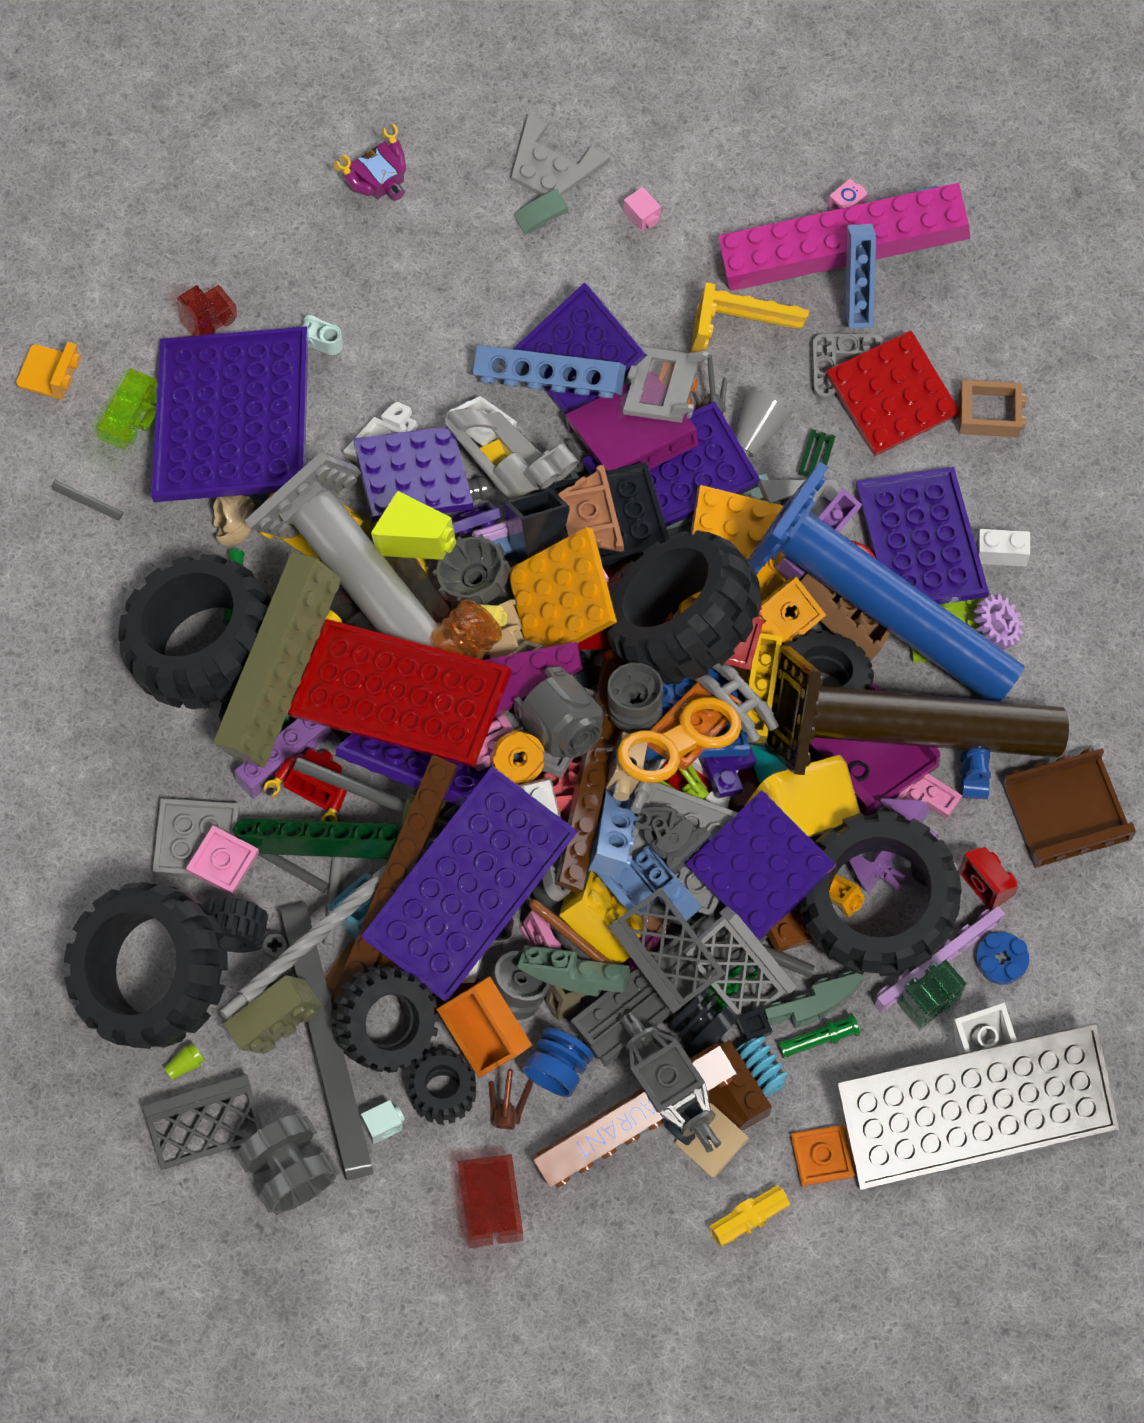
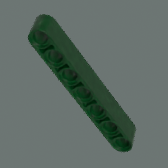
(319, 838)

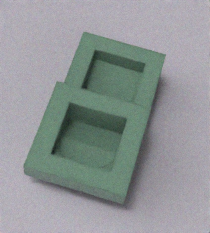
(540, 211)

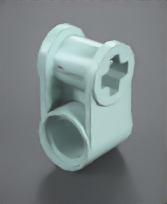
(322, 331)

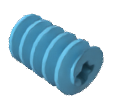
(762, 1065)

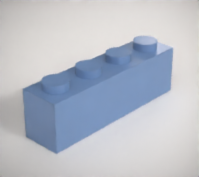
(860, 275)

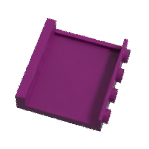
(626, 439)
(890, 766)

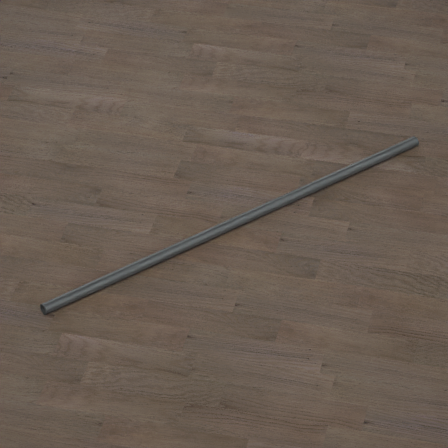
(398, 805)

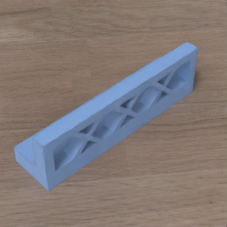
(629, 888)

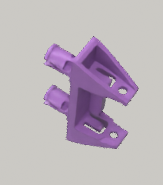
(879, 867)

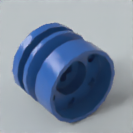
(557, 1062)

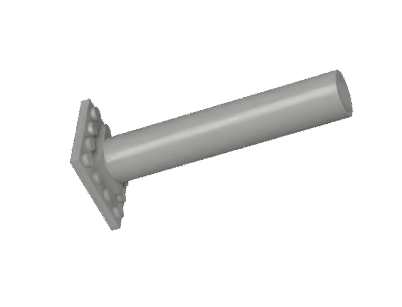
(311, 507)

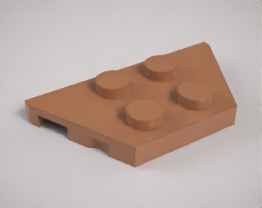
(593, 508)

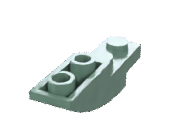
(567, 972)
(825, 998)

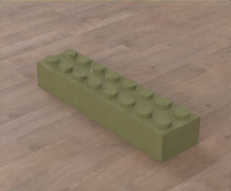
(277, 660)

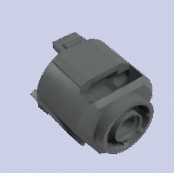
(561, 715)

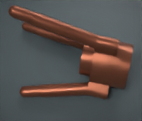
(505, 1116)

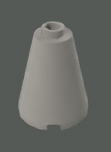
(760, 419)

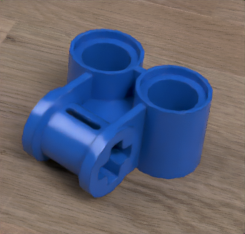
(975, 773)

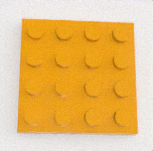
(563, 592)

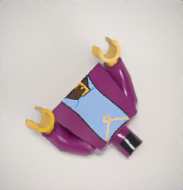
(378, 170)

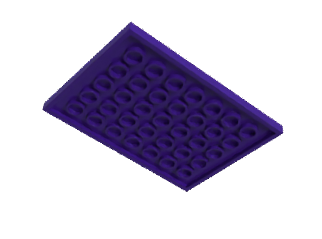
(230, 413)

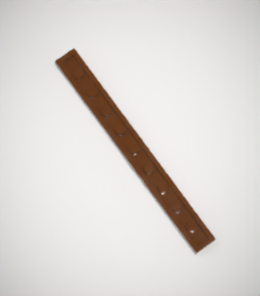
(589, 789)
(403, 858)

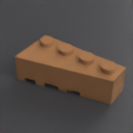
(846, 618)

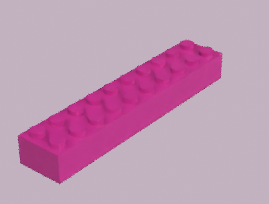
(820, 240)

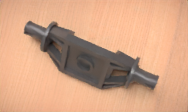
(670, 1080)

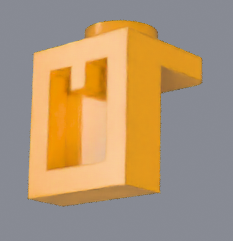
(846, 895)

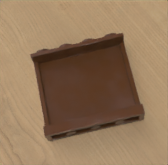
(1067, 807)

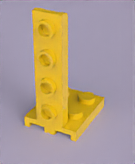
(740, 306)

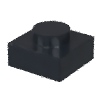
(754, 1024)

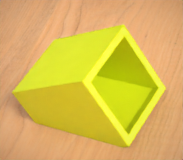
(413, 530)

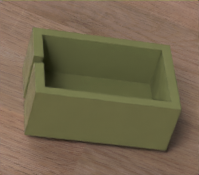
(273, 1015)

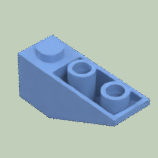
(659, 875)

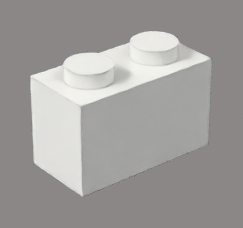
(1003, 547)

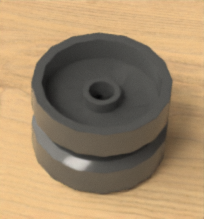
(520, 990)

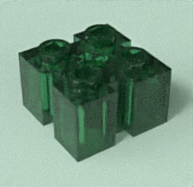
(932, 994)

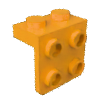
(49, 370)

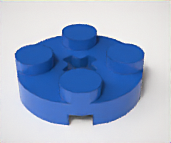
(989, 965)

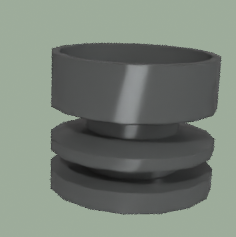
(635, 697)

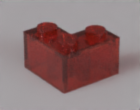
(207, 311)

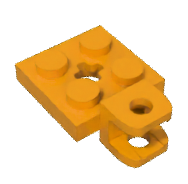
(806, 615)

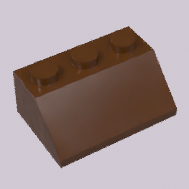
(741, 1098)

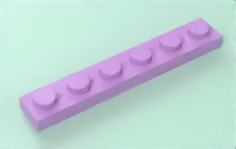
(951, 949)

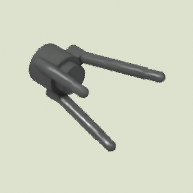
(712, 397)

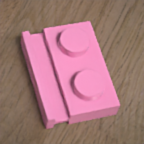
(538, 932)

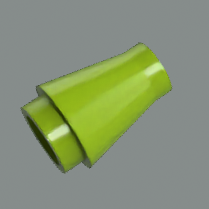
(186, 1060)

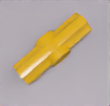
(749, 1215)

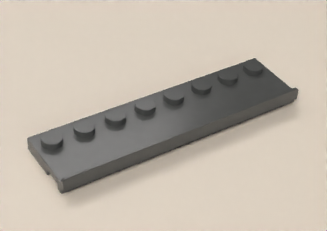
(600, 1022)

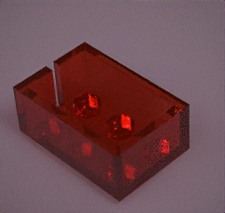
(490, 1200)

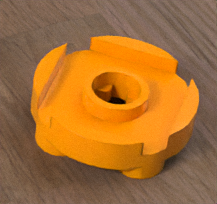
(532, 754)

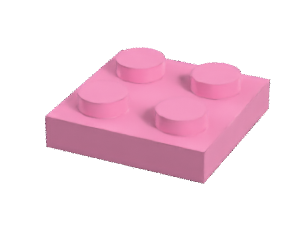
(222, 860)

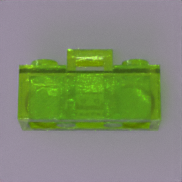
(123, 413)

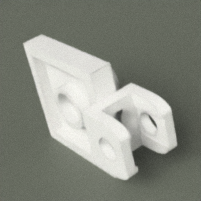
(390, 424)

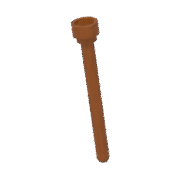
(568, 932)

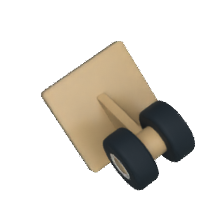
(726, 1131)

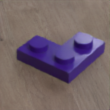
(723, 774)

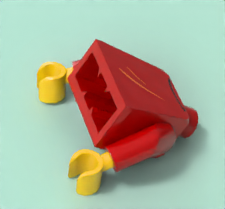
(308, 787)

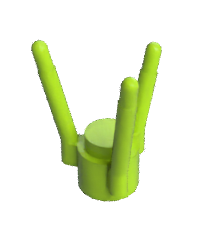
(694, 787)

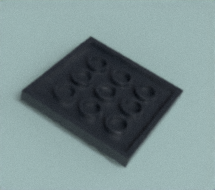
(635, 508)

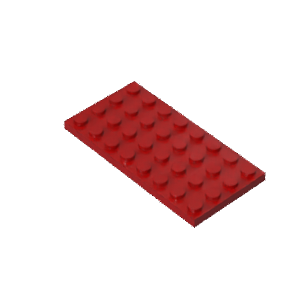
(400, 692)

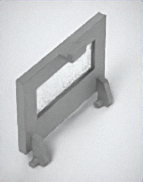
(663, 384)

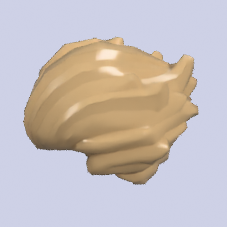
(230, 518)

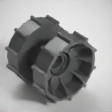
(470, 562)
(295, 1177)

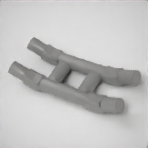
(753, 700)

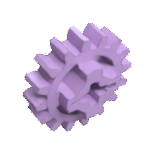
(998, 621)

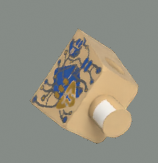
(617, 779)

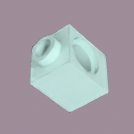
(382, 1121)

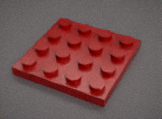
(892, 393)

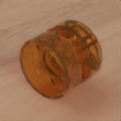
(467, 630)

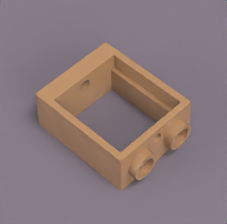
(991, 427)

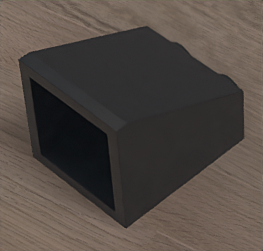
(535, 522)

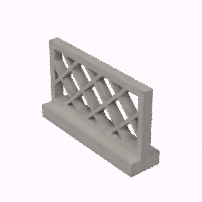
(751, 948)

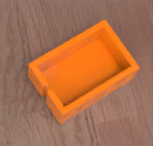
(484, 1027)

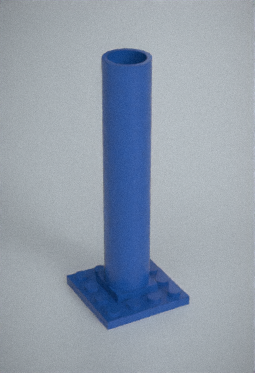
(884, 595)

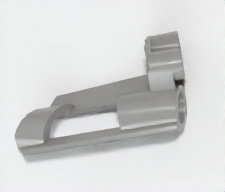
(522, 471)

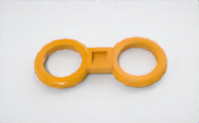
(679, 740)

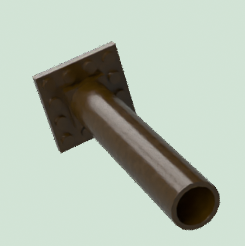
(816, 711)

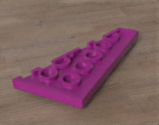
(529, 670)

